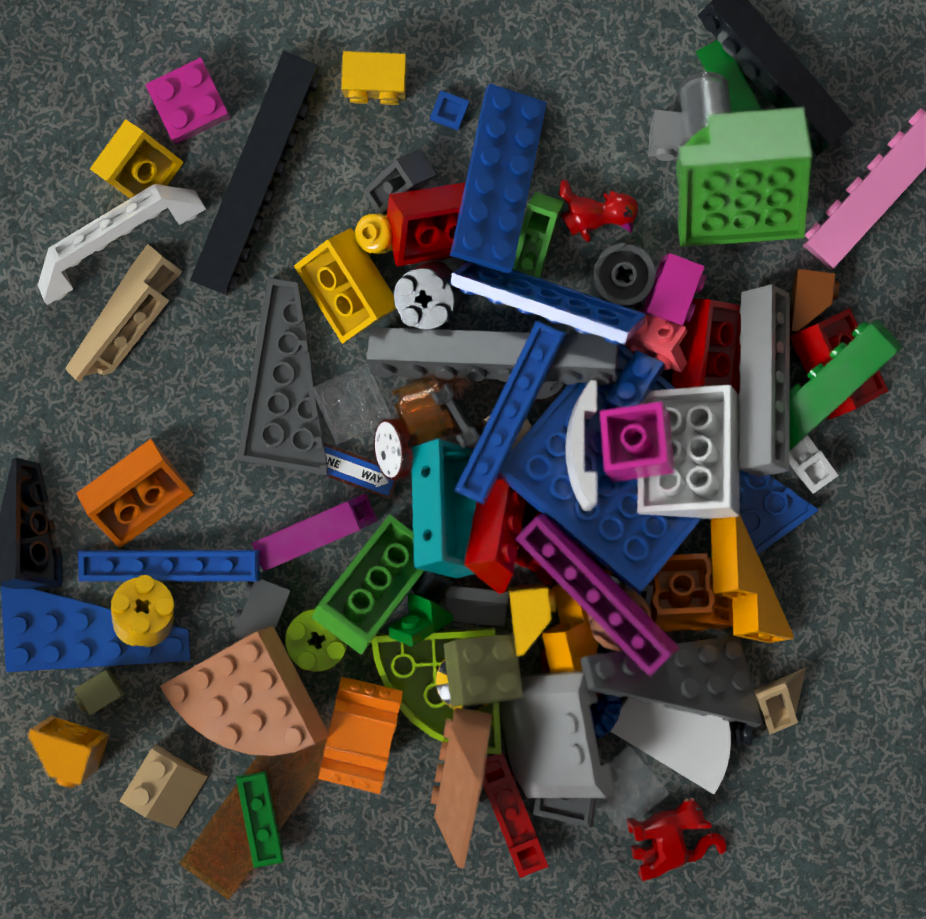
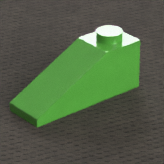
(537, 234)

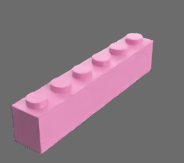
(871, 196)

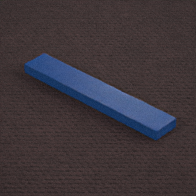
(510, 412)
(169, 565)

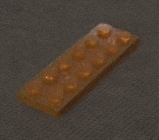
(222, 849)

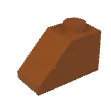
(811, 296)

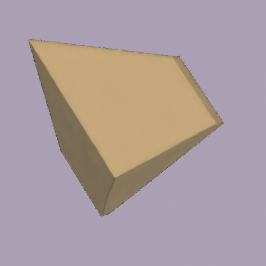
(780, 701)

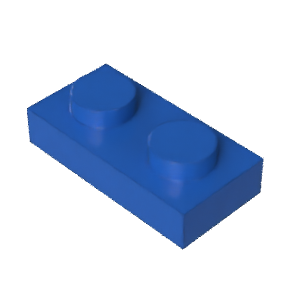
(635, 381)

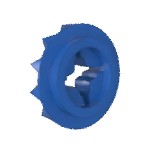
(605, 714)

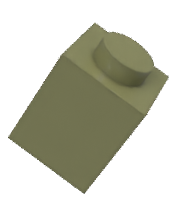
(98, 692)

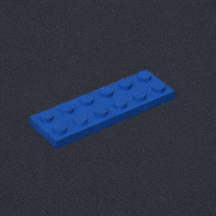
(498, 178)
(551, 301)

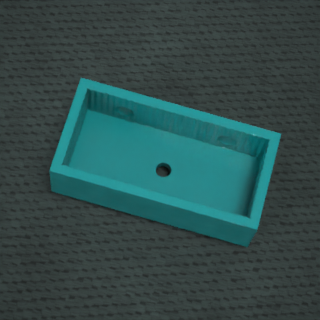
(439, 513)

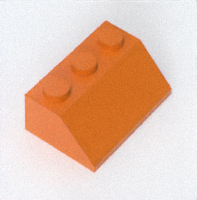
(134, 494)

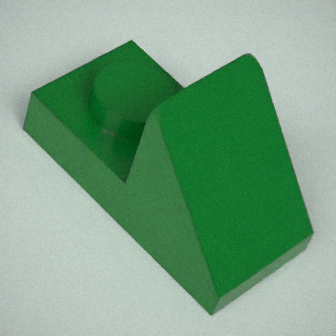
(421, 622)

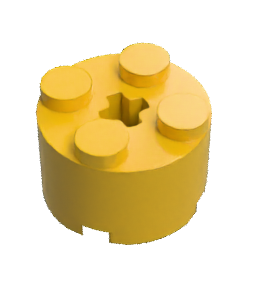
(142, 595)

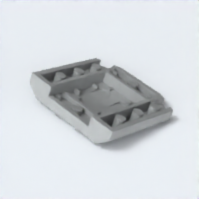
(554, 738)

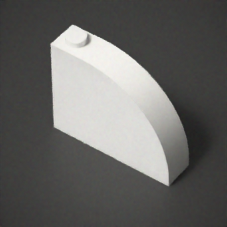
(679, 739)

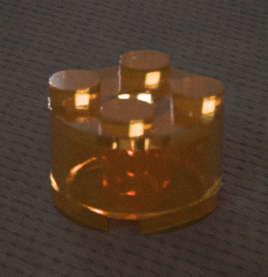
(420, 412)

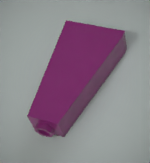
(315, 532)

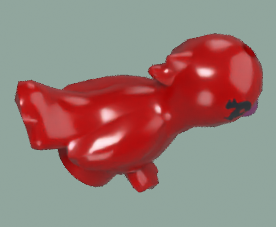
(588, 215)

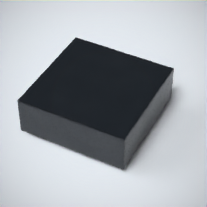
(432, 586)

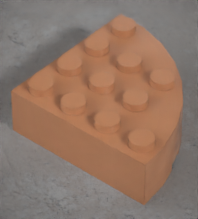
(248, 698)

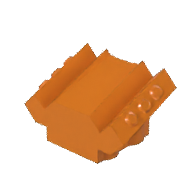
(685, 596)
(360, 735)

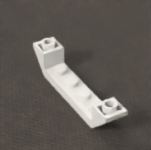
(121, 220)

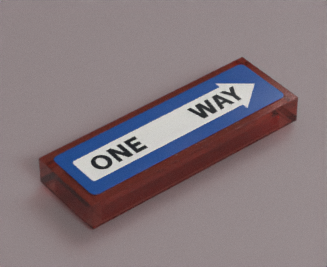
(358, 472)

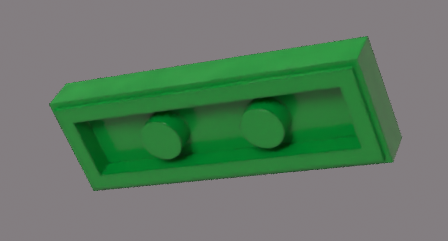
(260, 819)

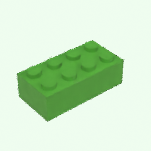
(371, 587)

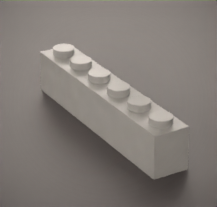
(764, 381)

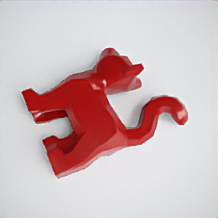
(668, 845)

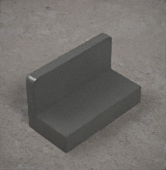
(476, 605)

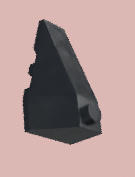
(25, 536)

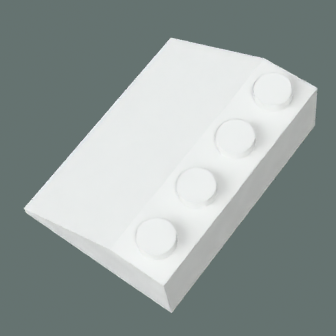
(704, 455)

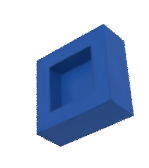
(449, 110)

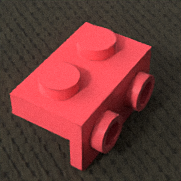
(661, 341)

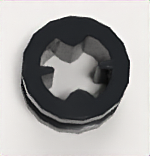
(742, 734)

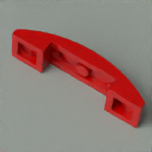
(512, 816)

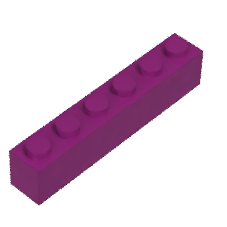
(598, 594)

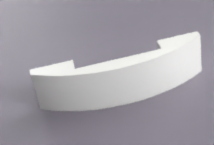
(811, 465)
(583, 483)

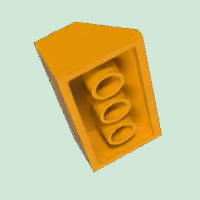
(68, 749)

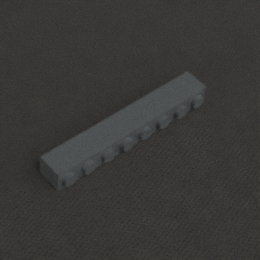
(484, 355)

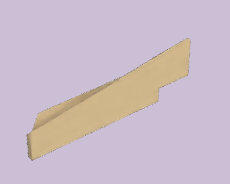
(125, 316)

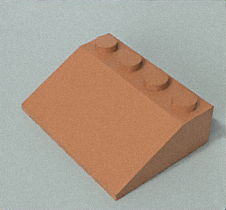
(460, 778)

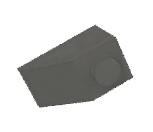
(402, 175)

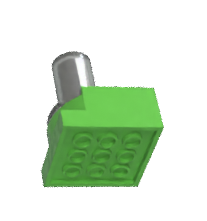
(739, 171)

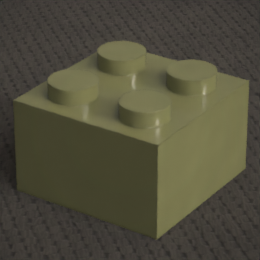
(482, 670)

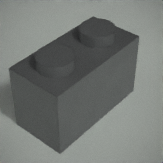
(263, 607)

